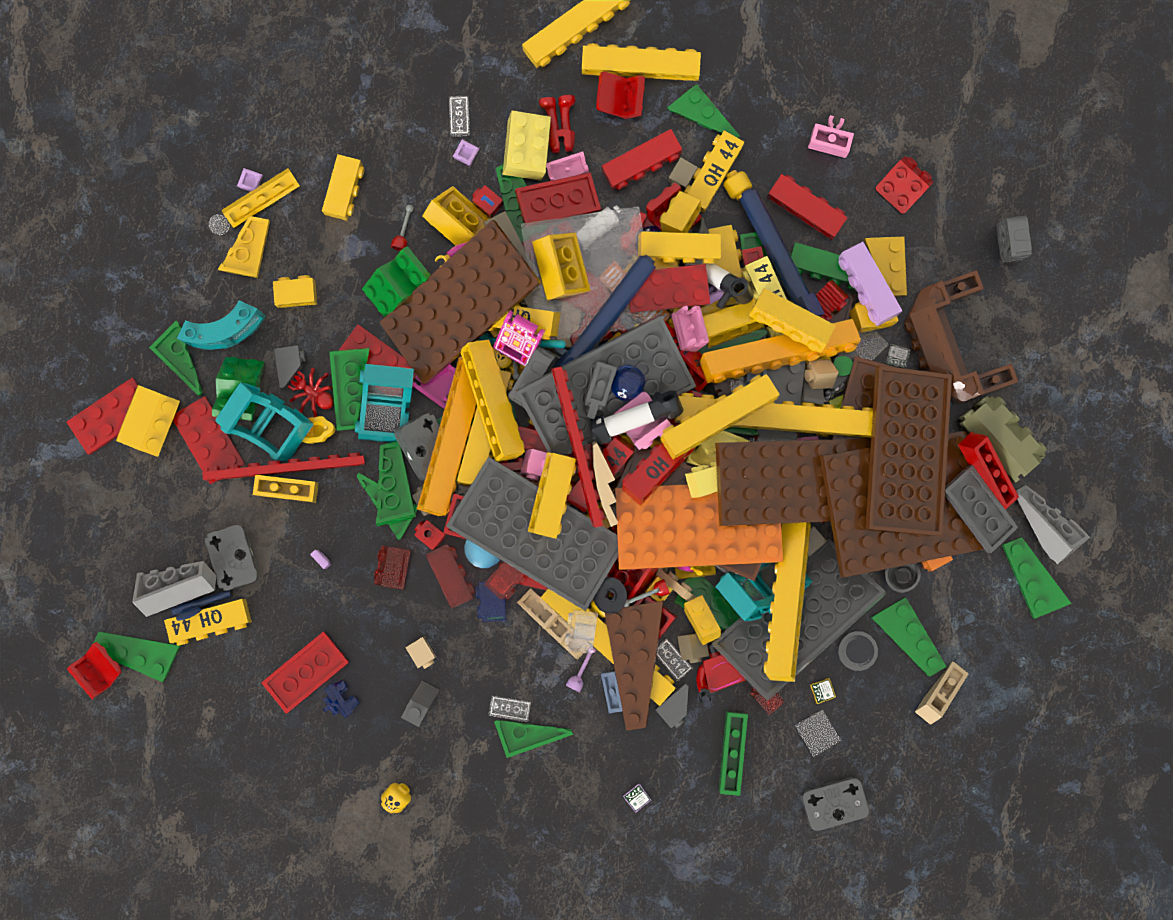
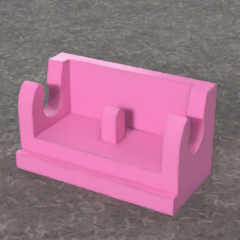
(567, 167)
(690, 328)

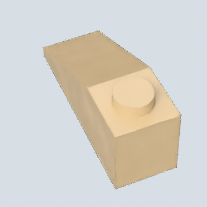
(942, 693)

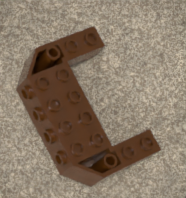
(937, 345)

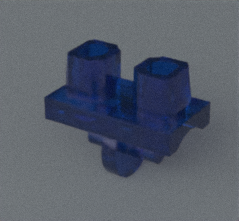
(334, 692)

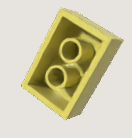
(526, 145)

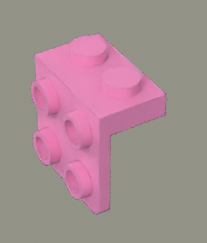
(643, 435)

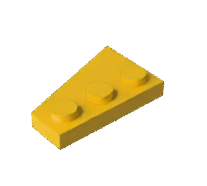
(248, 249)
(890, 259)

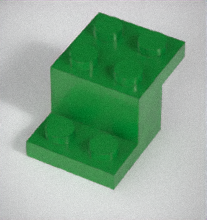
(395, 281)
(228, 378)

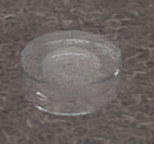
(219, 224)

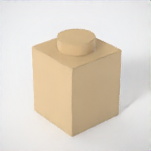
(821, 374)
(421, 653)

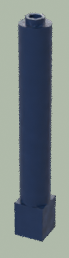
(778, 253)
(610, 309)

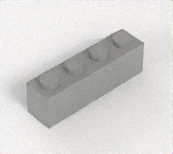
(172, 587)

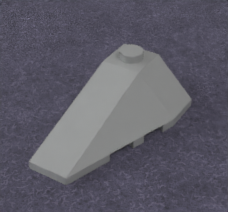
(1053, 531)

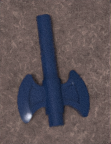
(191, 607)

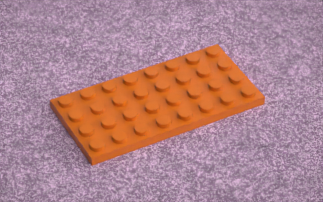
(686, 532)

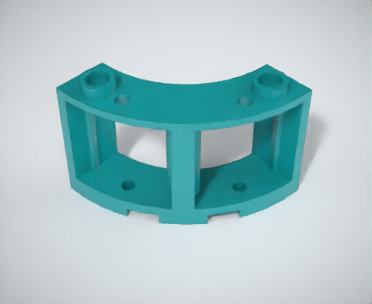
(237, 405)

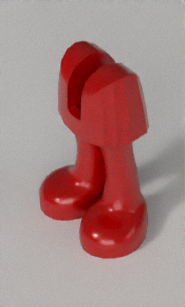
(549, 105)

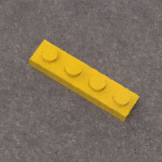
(260, 198)

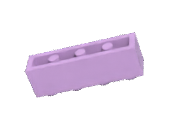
(869, 284)

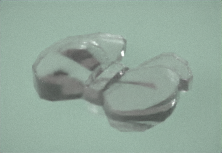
(829, 393)

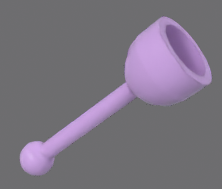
(576, 682)

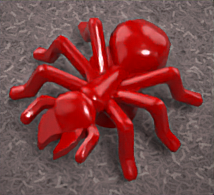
(315, 394)

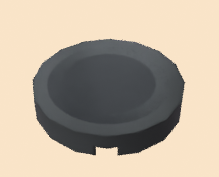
(857, 650)

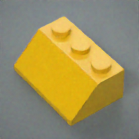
(455, 216)
(561, 265)
(147, 421)

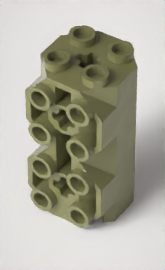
(1013, 444)

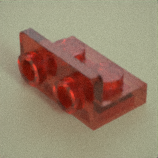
(392, 567)

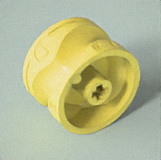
(707, 452)

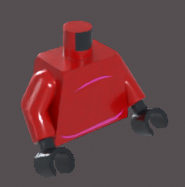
(716, 674)

